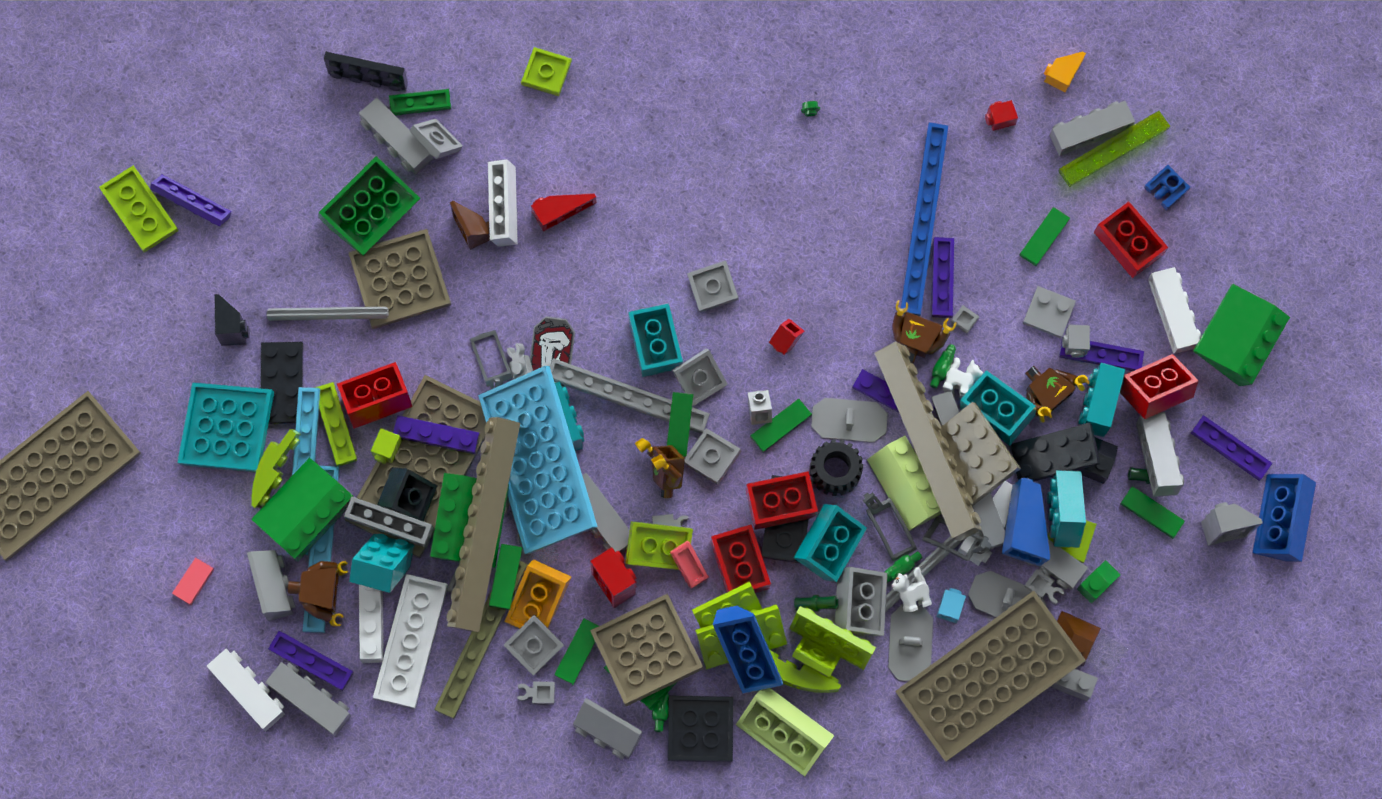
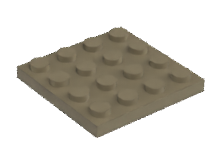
(401, 277)
(978, 452)
(647, 650)

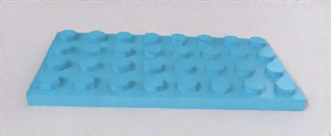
(545, 473)

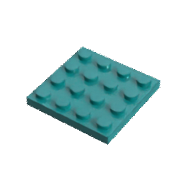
(225, 427)

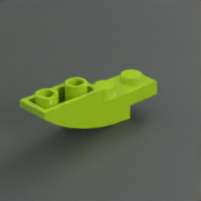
(267, 475)
(806, 679)

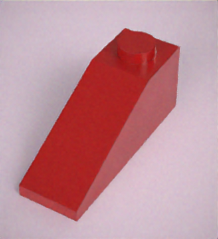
(558, 208)

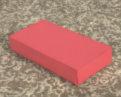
(689, 564)
(193, 581)

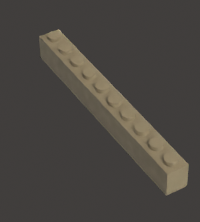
(928, 441)
(483, 524)

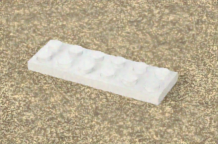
(410, 641)

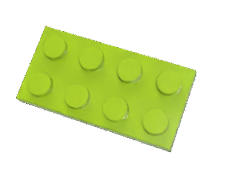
(138, 209)
(769, 623)
(838, 640)

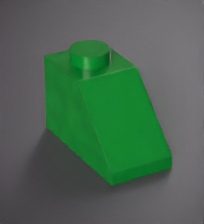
(1098, 581)

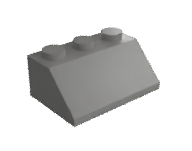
(1228, 523)
(271, 584)
(861, 601)
(607, 729)

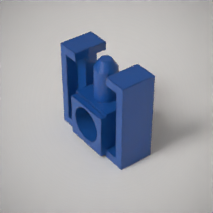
(1176, 192)

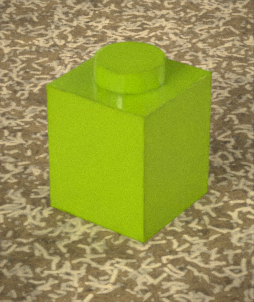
(385, 446)

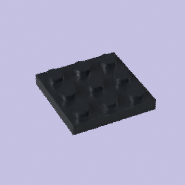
(700, 728)

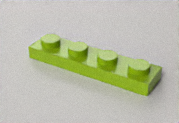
(336, 425)

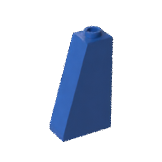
(1026, 524)

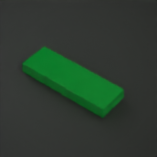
(420, 102)
(1044, 236)
(680, 421)
(781, 425)
(1152, 512)
(505, 577)
(577, 652)

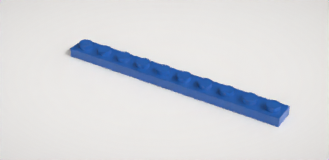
(924, 218)

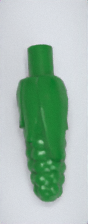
(942, 366)
(902, 565)
(660, 713)

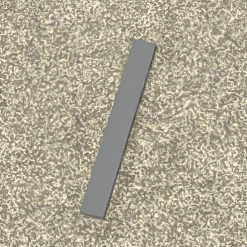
(621, 393)
(985, 508)

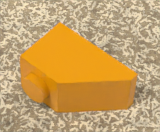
(1063, 70)

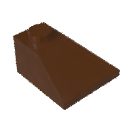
(471, 225)
(1080, 632)

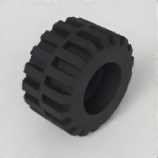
(833, 484)

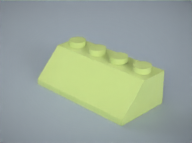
(905, 482)
(784, 730)

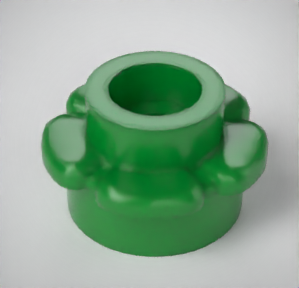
(810, 108)

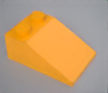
(538, 594)

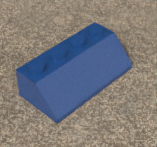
(1284, 517)
(746, 649)

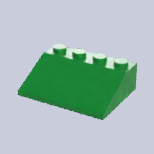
(368, 206)
(1241, 335)
(303, 509)
(453, 517)

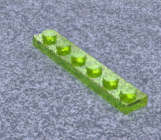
(1114, 148)

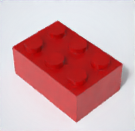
(1130, 239)
(1158, 386)
(374, 395)
(781, 500)
(740, 559)
(613, 577)

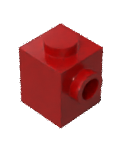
(1001, 115)
(786, 336)

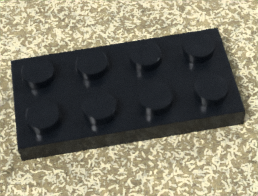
(365, 70)
(284, 375)
(1059, 451)
(784, 540)

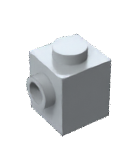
(1077, 340)
(759, 407)

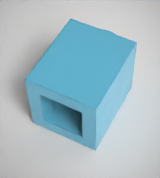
(951, 605)

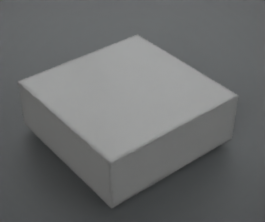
(965, 319)

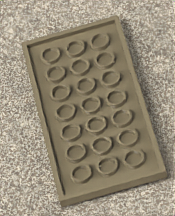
(439, 405)
(58, 470)
(990, 676)

